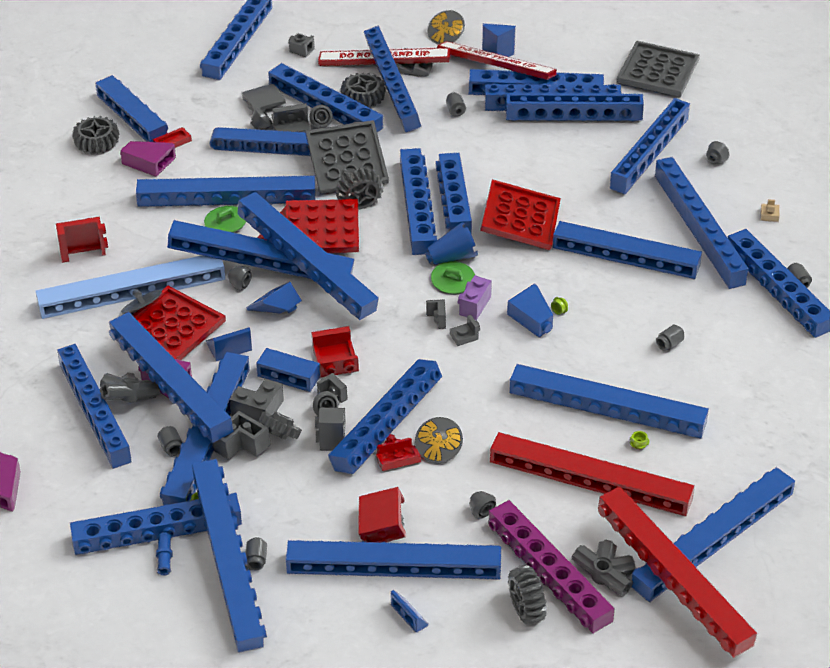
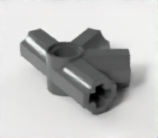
(127, 388)
(605, 567)

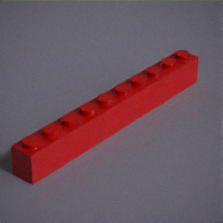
(591, 473)
(677, 572)

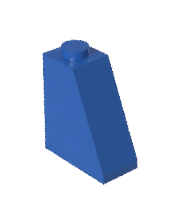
(531, 311)

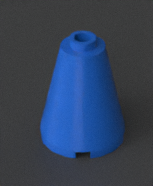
(452, 246)

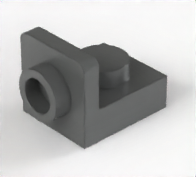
(437, 309)
(466, 333)
(333, 384)

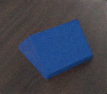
(498, 39)
(235, 342)

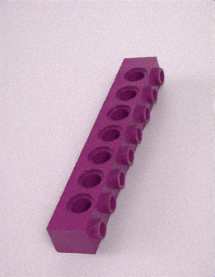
(551, 567)

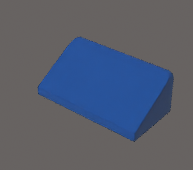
(407, 612)

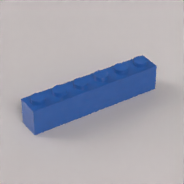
(130, 108)

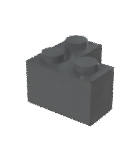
(252, 403)
(331, 427)
(247, 435)

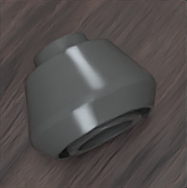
(260, 119)
(323, 121)
(717, 152)
(240, 277)
(325, 400)
(481, 503)

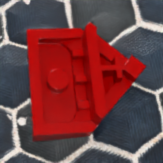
(397, 453)

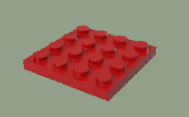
(520, 214)
(327, 223)
(178, 321)

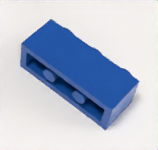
(288, 369)

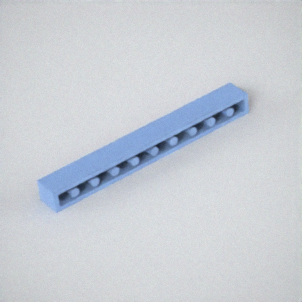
(120, 286)

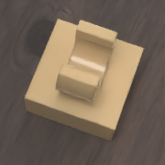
(770, 211)

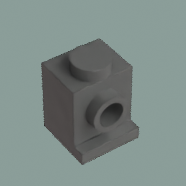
(301, 44)

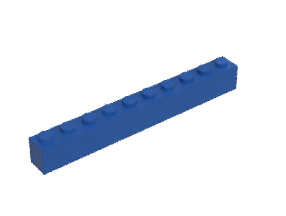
(223, 190)
(701, 223)
(237, 248)
(308, 256)
(171, 377)
(609, 401)
(180, 482)
(721, 527)
(228, 557)
(393, 559)

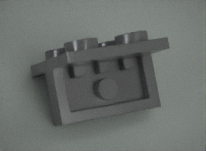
(291, 118)

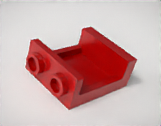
(81, 236)
(334, 351)
(381, 516)

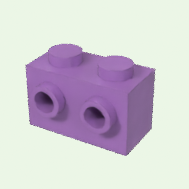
(475, 297)

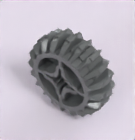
(364, 89)
(95, 134)
(357, 184)
(527, 594)

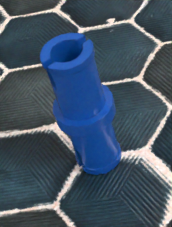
(164, 554)

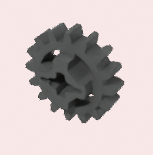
(280, 425)

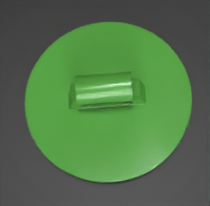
(224, 219)
(451, 277)

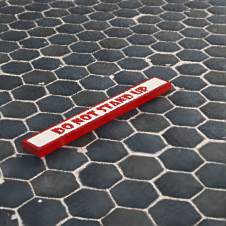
(400, 56)
(499, 60)

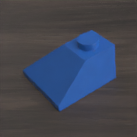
(277, 300)

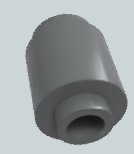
(455, 104)
(800, 273)
(670, 337)
(170, 440)
(256, 553)

